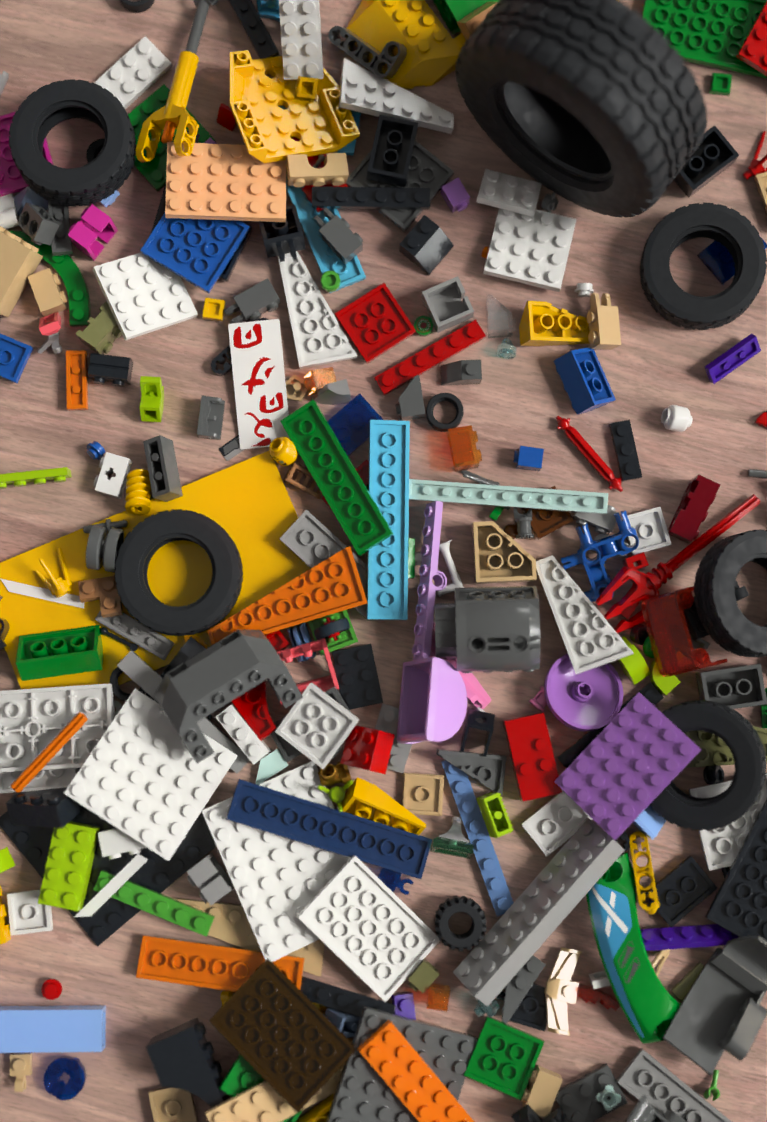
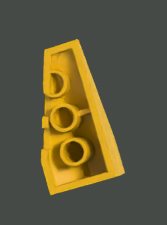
(551, 326)

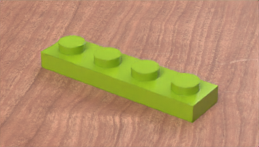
(38, 477)

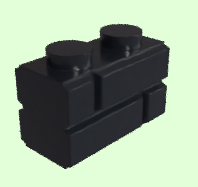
(110, 369)

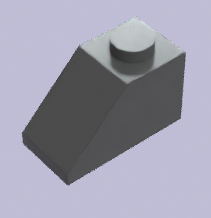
(461, 373)
(411, 401)

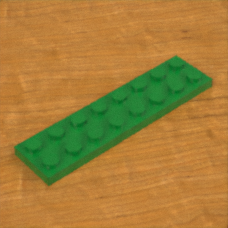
(336, 477)

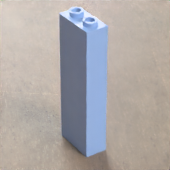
(52, 1028)

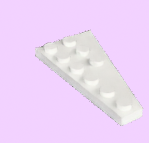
(376, 96)
(313, 324)
(583, 628)

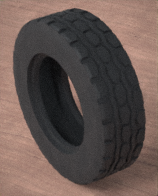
(59, 103)
(710, 222)
(141, 546)
(716, 593)
(748, 774)

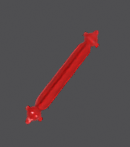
(588, 452)

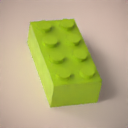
(69, 866)

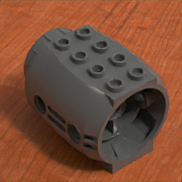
(490, 629)

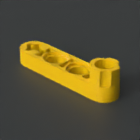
(640, 872)

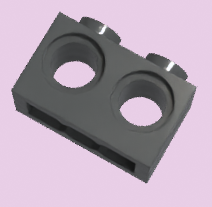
(38, 224)

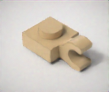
(20, 1067)

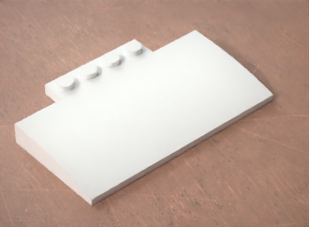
(36, 717)

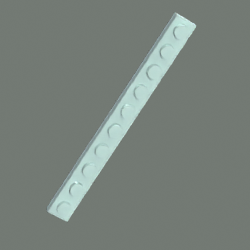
(508, 496)

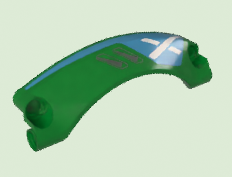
(624, 955)

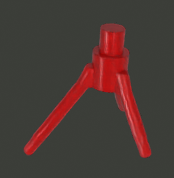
(756, 166)

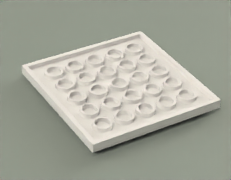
(146, 777)

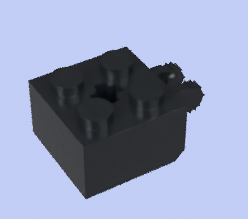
(283, 237)

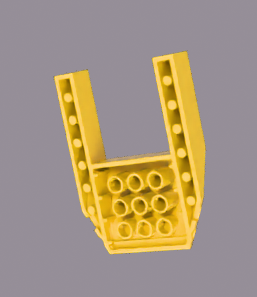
(412, 23)

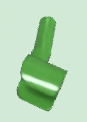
(713, 1088)

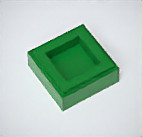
(720, 84)

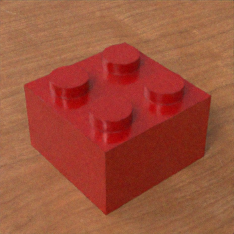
(368, 749)

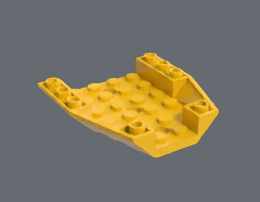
(268, 128)

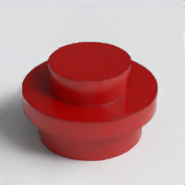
(51, 989)

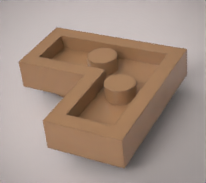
(103, 590)

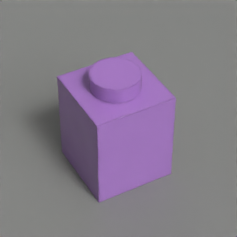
(455, 195)

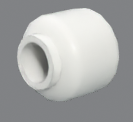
(676, 418)

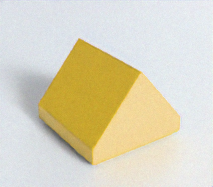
(306, 87)

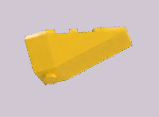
(374, 804)

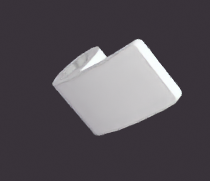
(8, 213)

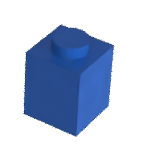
(528, 458)

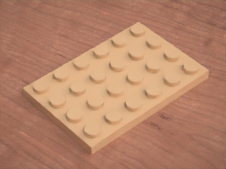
(224, 185)

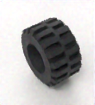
(465, 940)

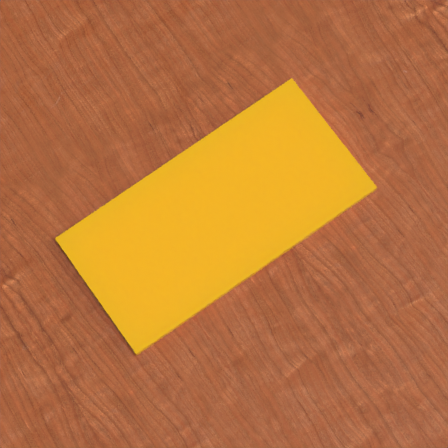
(242, 499)

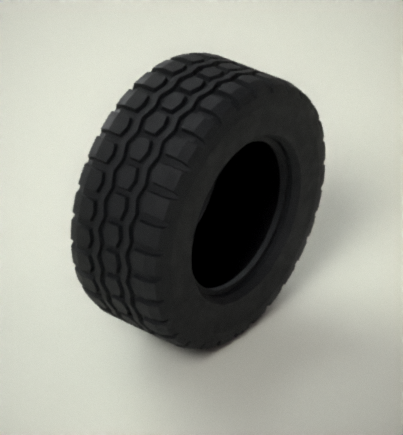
(584, 99)

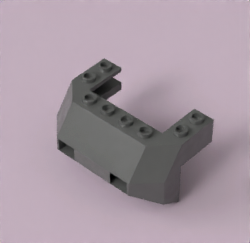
(216, 679)

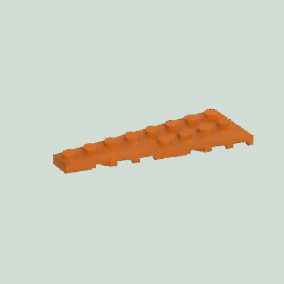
(316, 593)

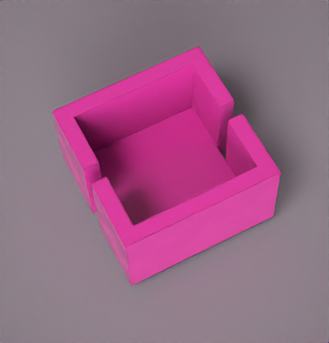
(93, 225)

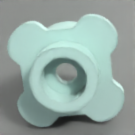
(612, 1102)

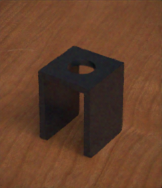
(487, 726)

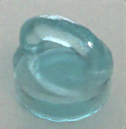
(506, 351)

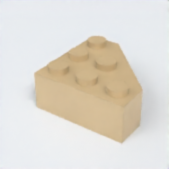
(499, 556)

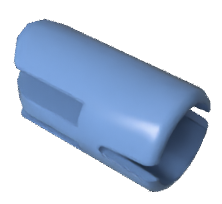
(298, 636)

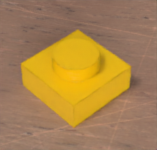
(213, 309)

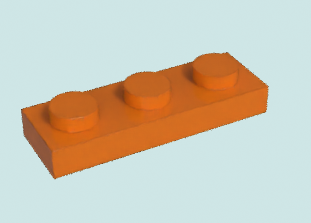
(76, 380)

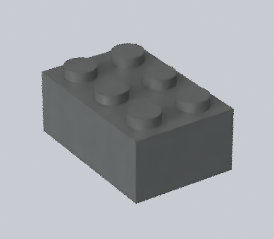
(733, 686)

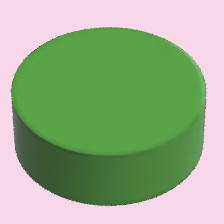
(330, 281)

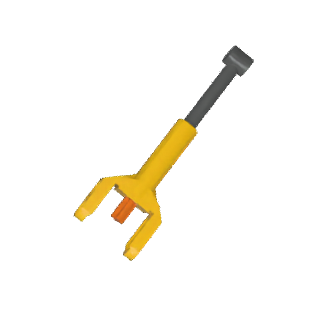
(174, 114)

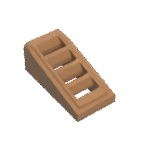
(295, 483)

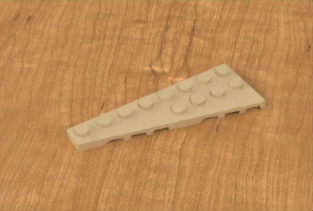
(233, 927)

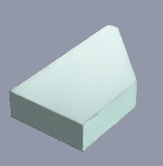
(270, 766)

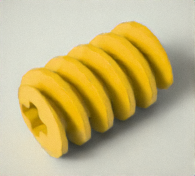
(138, 492)

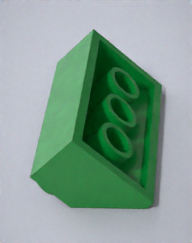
(60, 653)

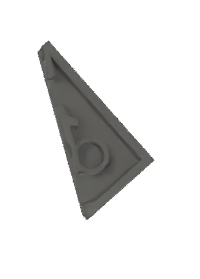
(486, 770)
(519, 987)

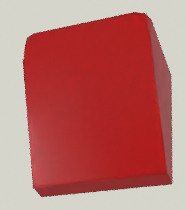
(225, 117)

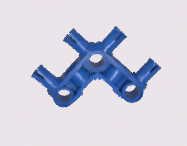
(605, 548)

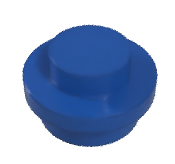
(95, 450)

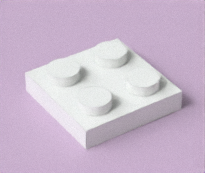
(650, 530)
(27, 914)

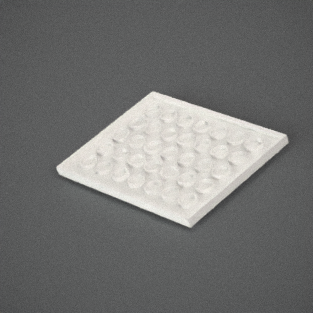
(272, 872)

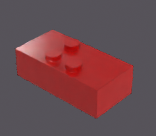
(532, 756)

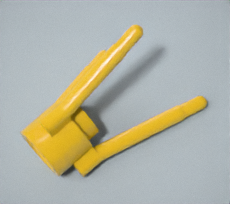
(58, 586)

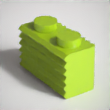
(494, 814)

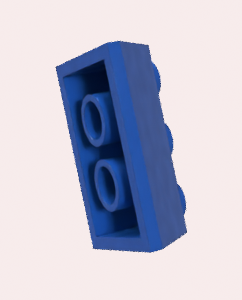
(584, 380)

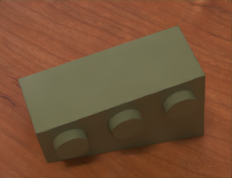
(100, 331)

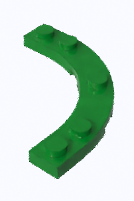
(74, 282)

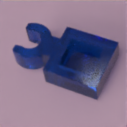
(393, 880)

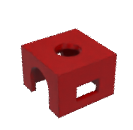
(639, 558)

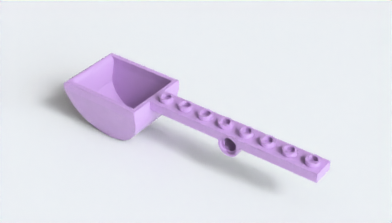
(431, 688)

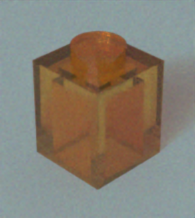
(318, 379)
(438, 997)

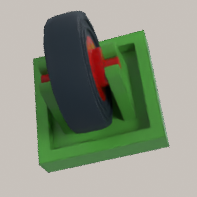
(335, 629)

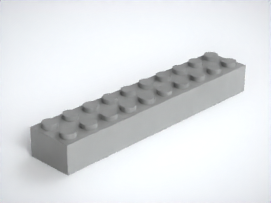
(538, 912)

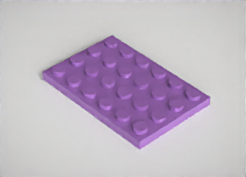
(627, 766)

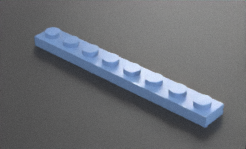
(479, 838)

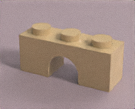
(301, 173)

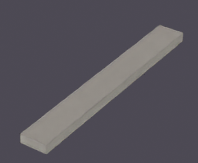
(150, 680)

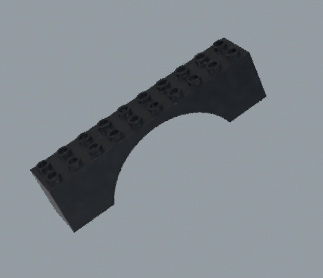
(187, 1062)

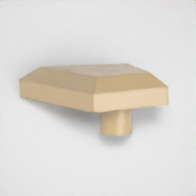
(295, 388)

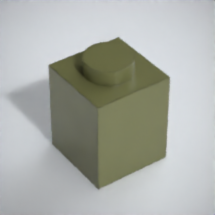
(423, 976)

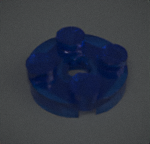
(71, 1066)

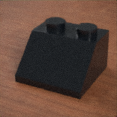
(426, 245)

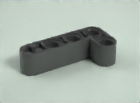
(364, 49)

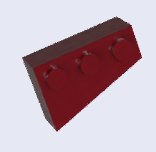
(693, 508)

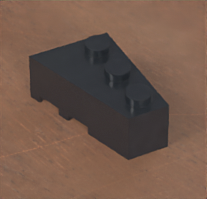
(43, 808)

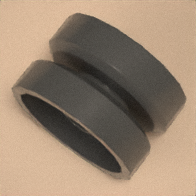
(103, 548)

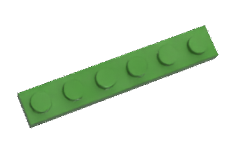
(159, 904)

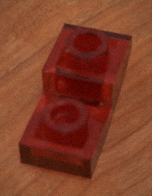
(588, 994)

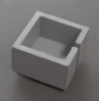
(445, 304)
(210, 879)

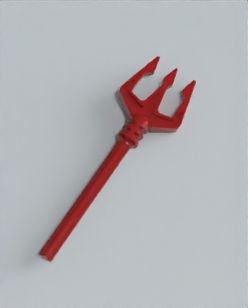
(647, 584)

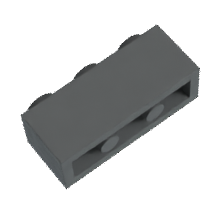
(162, 468)

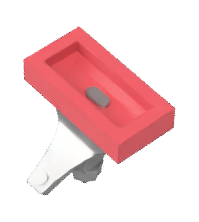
(50, 326)

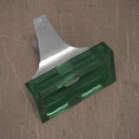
(453, 842)

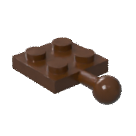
(543, 521)

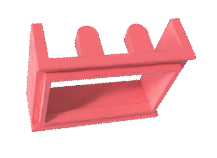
(324, 683)

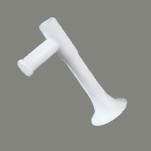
(456, 580)

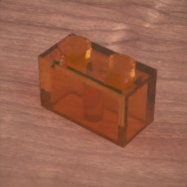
(463, 448)

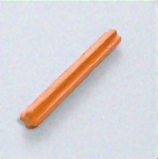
(49, 752)

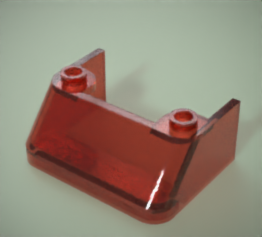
(671, 636)

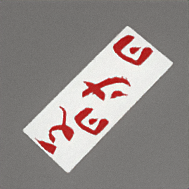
(258, 382)

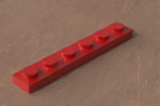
(430, 357)

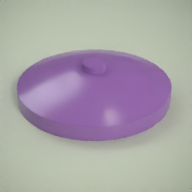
(584, 699)

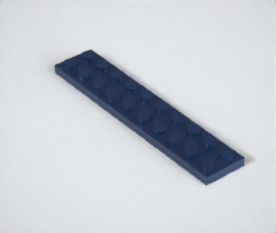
(329, 829)

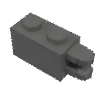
(339, 236)
(254, 302)

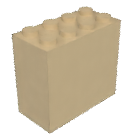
(17, 262)

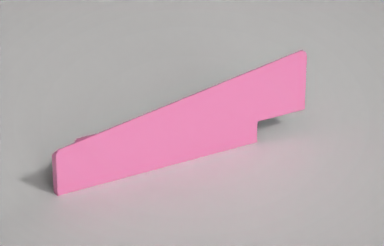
(474, 690)

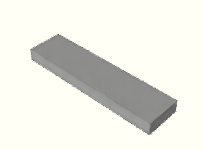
(138, 634)

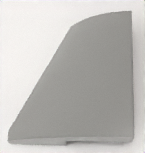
(333, 393)

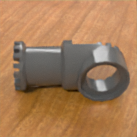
(523, 524)

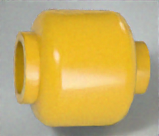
(283, 451)

